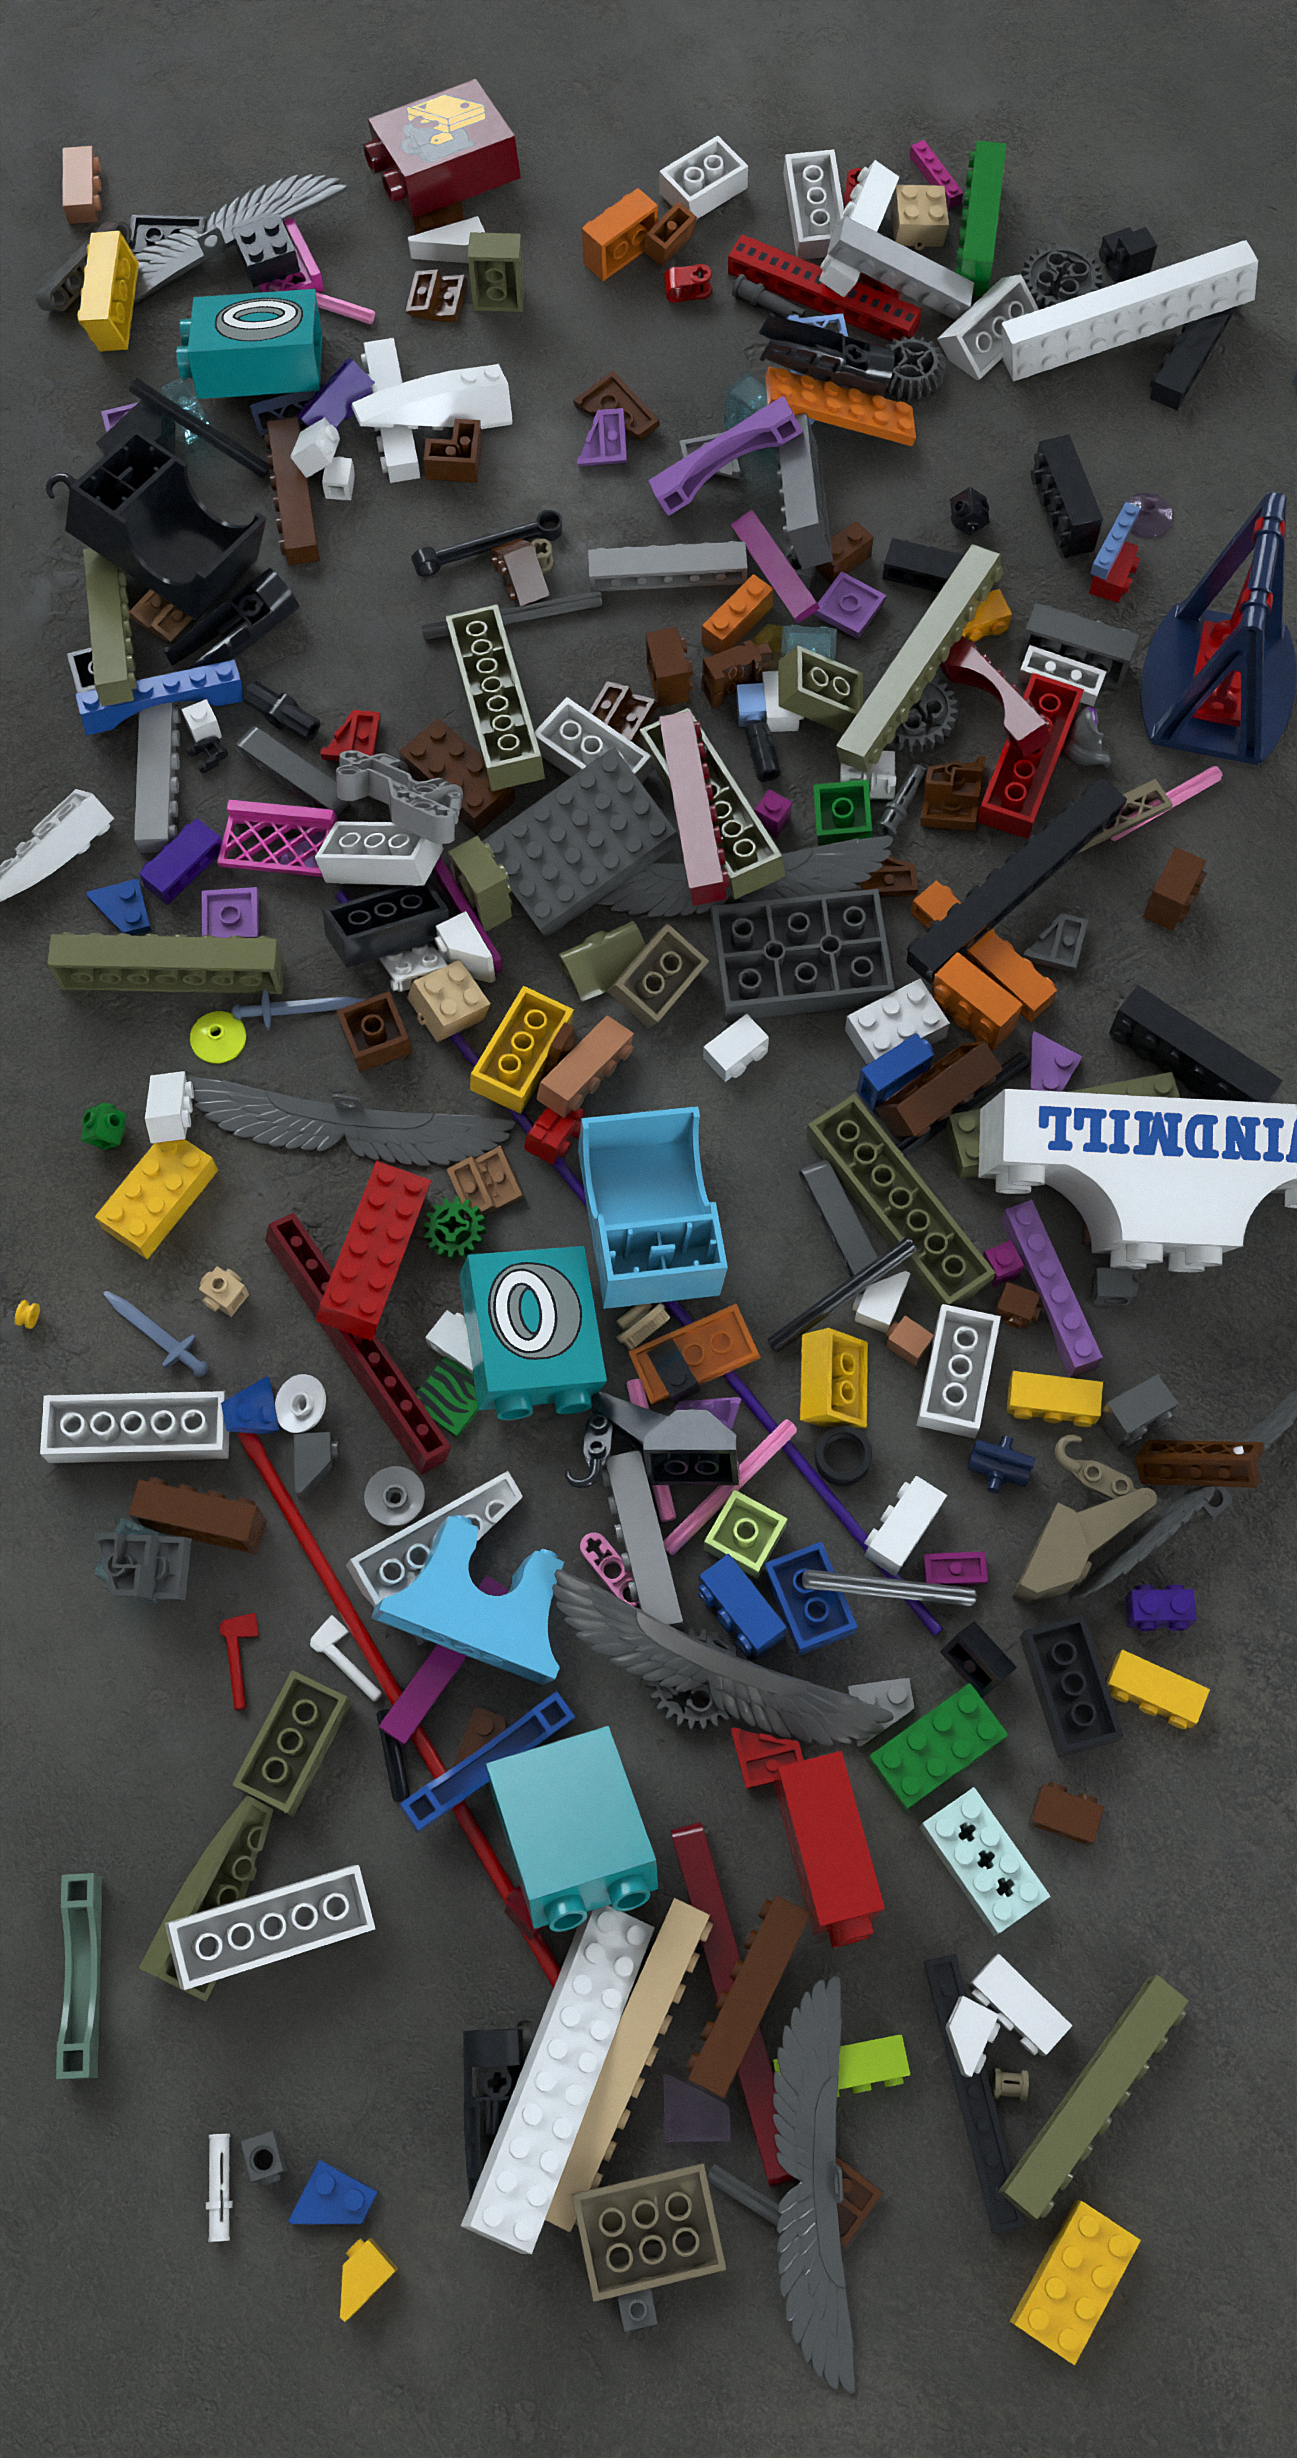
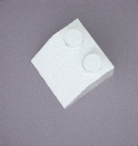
(461, 941)

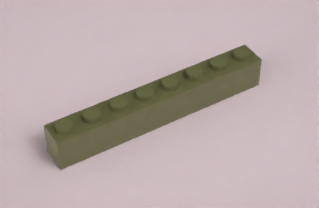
(109, 630)
(1093, 2098)

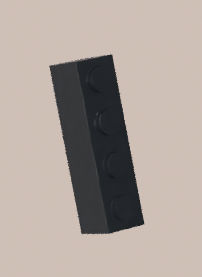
(919, 565)

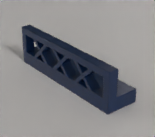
(278, 402)

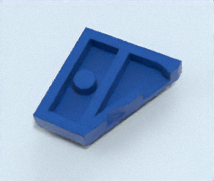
(123, 906)
(251, 1410)
(333, 2198)

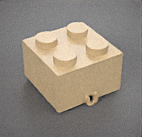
(919, 215)
(448, 1000)

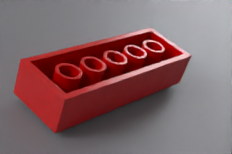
(1020, 782)
(373, 1251)

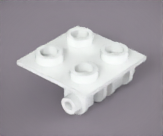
(880, 776)
(411, 964)

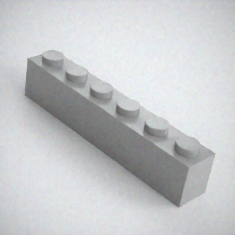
(900, 268)
(667, 566)
(156, 777)
(641, 1538)

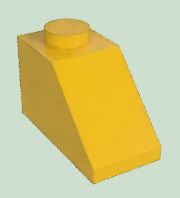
(363, 2275)

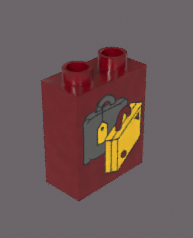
(442, 149)

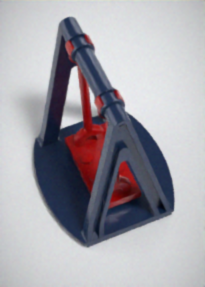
(1224, 678)

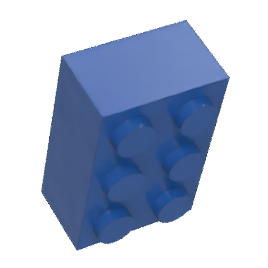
(740, 1608)
(810, 1615)

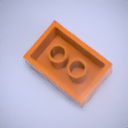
(618, 234)
(975, 1001)

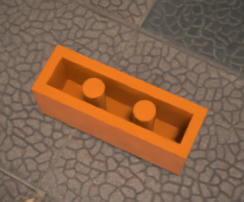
(737, 615)

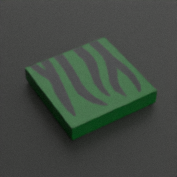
(449, 1396)

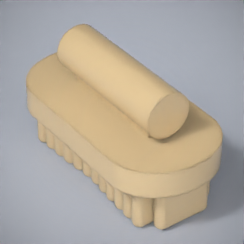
(640, 1323)

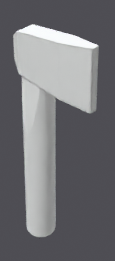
(323, 1641)

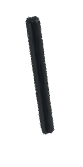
(198, 427)
(1010, 1069)
(842, 1294)

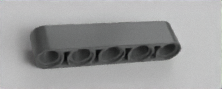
(74, 271)
(289, 770)
(838, 1217)

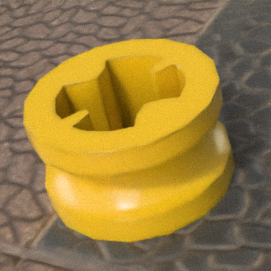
(27, 1314)

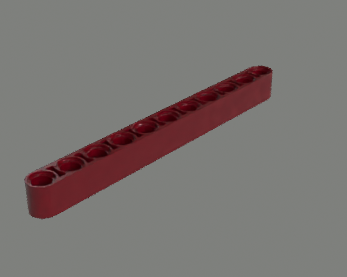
(721, 1956)

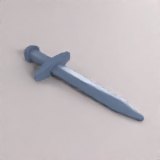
(291, 1007)
(176, 1350)

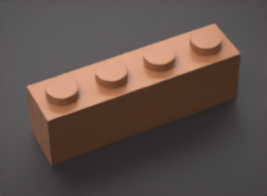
(585, 1067)

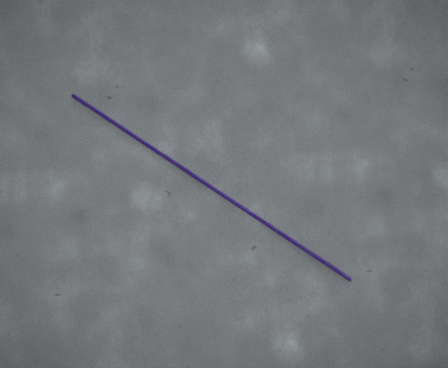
(731, 1377)

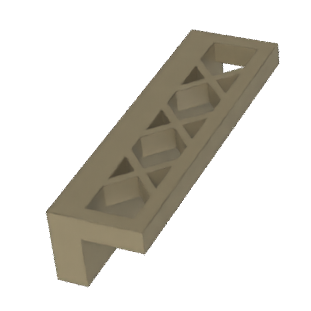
(1135, 801)

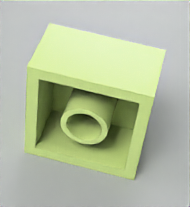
(746, 1533)

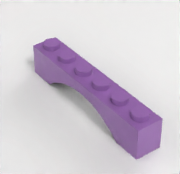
(766, 428)
(1066, 1318)

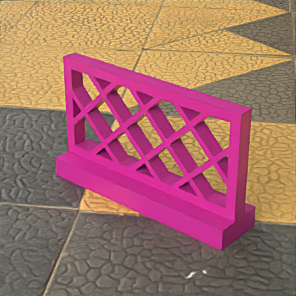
(307, 265)
(274, 816)

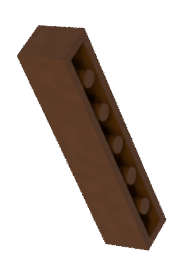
(293, 494)
(749, 1995)

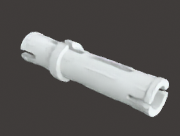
(219, 2188)

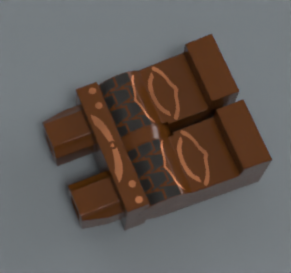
(734, 667)

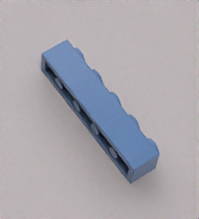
(1115, 540)

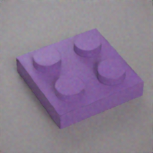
(849, 605)
(231, 912)

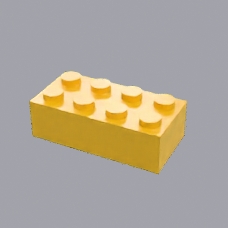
(108, 291)
(519, 1050)
(156, 1194)
(1075, 2281)

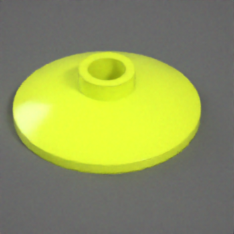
(221, 1047)

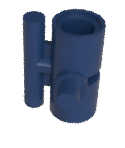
(1000, 1463)

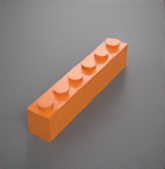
(991, 955)

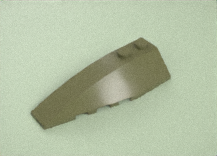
(216, 1880)

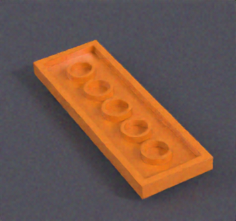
(842, 406)

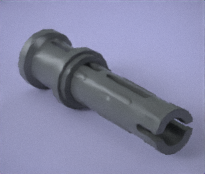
(759, 296)
(896, 810)

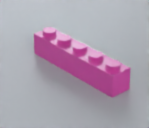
(935, 172)

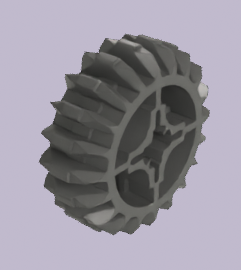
(913, 359)

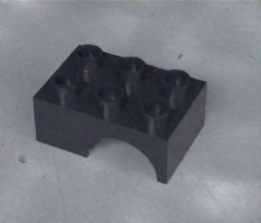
(153, 526)

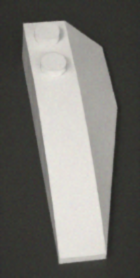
(439, 400)
(55, 842)
(399, 1559)

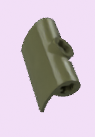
(601, 959)

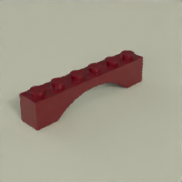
(1023, 725)

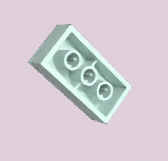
(1005, 1865)

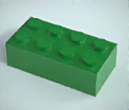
(937, 1747)

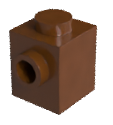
(1018, 1306)

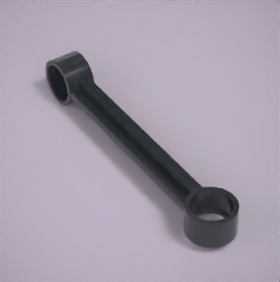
(429, 561)

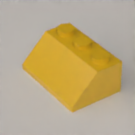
(834, 1379)

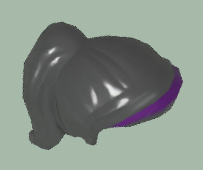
(1086, 741)

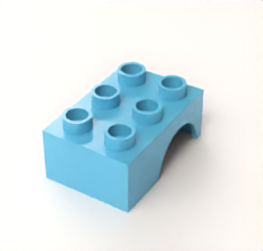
(650, 1208)

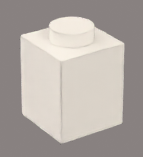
(339, 479)
(201, 721)

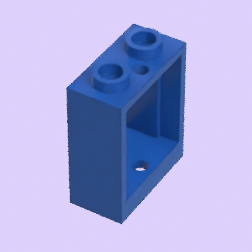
(894, 1070)

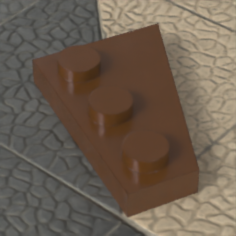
(612, 394)

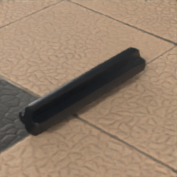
(394, 1763)

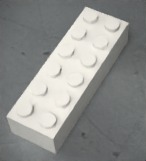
(134, 1427)
(269, 1926)

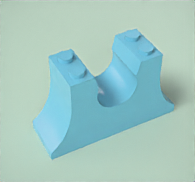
(454, 1613)

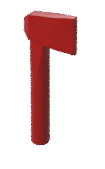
(232, 1629)

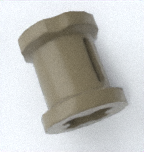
(544, 551)
(1010, 2084)

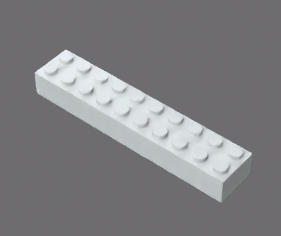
(1129, 310)
(557, 2080)

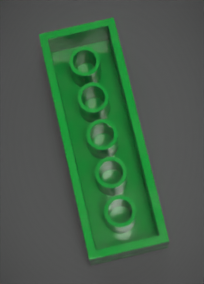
(981, 214)

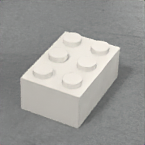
(704, 177)
(894, 1019)

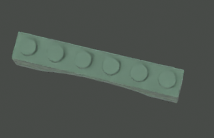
(82, 1941)

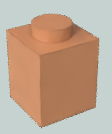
(908, 1340)

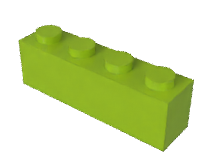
(870, 2063)

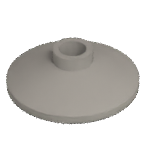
(391, 1482)

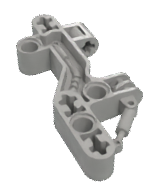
(419, 807)

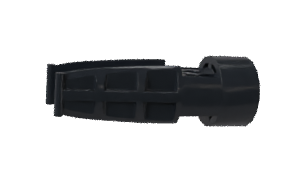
(827, 355)
(238, 621)
(491, 2052)

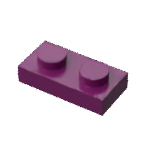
(955, 1568)

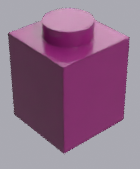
(774, 813)
(1005, 1262)

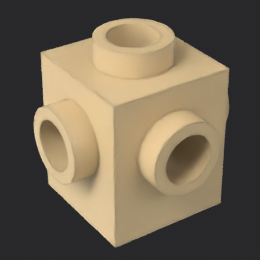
(223, 1291)

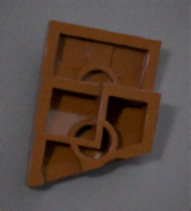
(953, 795)

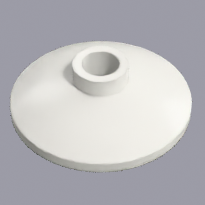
(291, 1402)

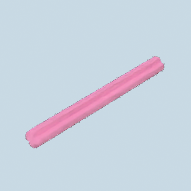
(723, 1492)

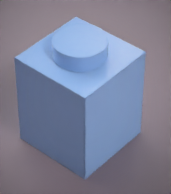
(750, 704)

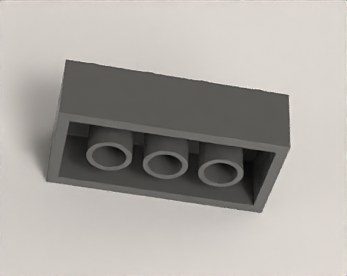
(1081, 641)

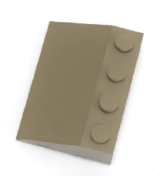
(648, 2232)

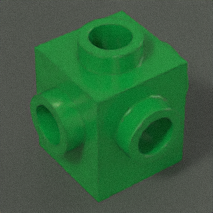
(103, 1126)

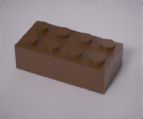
(445, 755)
(939, 1089)
(198, 1515)

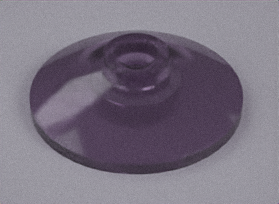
(1152, 522)

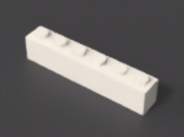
(867, 208)
(395, 442)

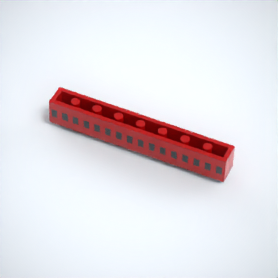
(800, 282)

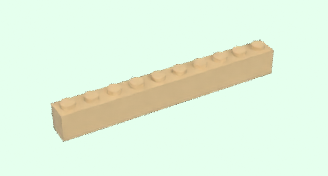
(628, 2053)

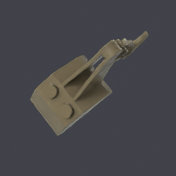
(1073, 1537)

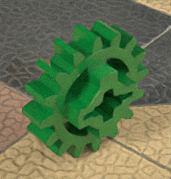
(443, 1225)

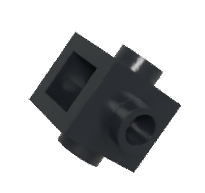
(969, 511)

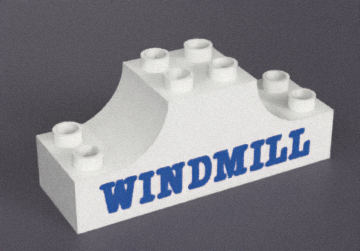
(1144, 1168)

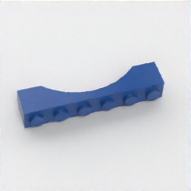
(214, 682)
(471, 1774)

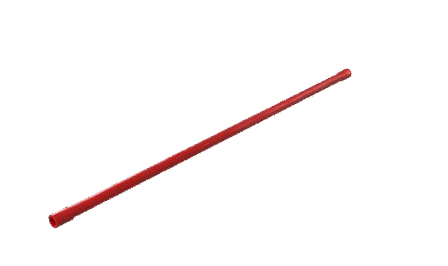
(256, 1452)

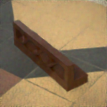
(1198, 1465)

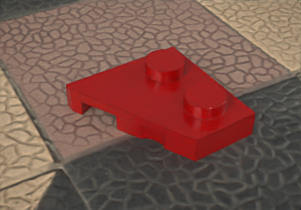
(357, 734)
(762, 1755)

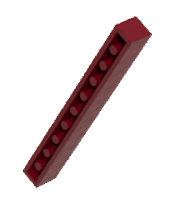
(365, 1358)

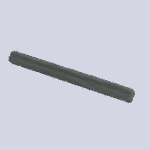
(888, 1587)

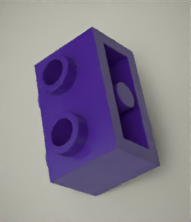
(1160, 1608)

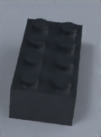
(1066, 496)
(384, 923)
(1071, 1686)

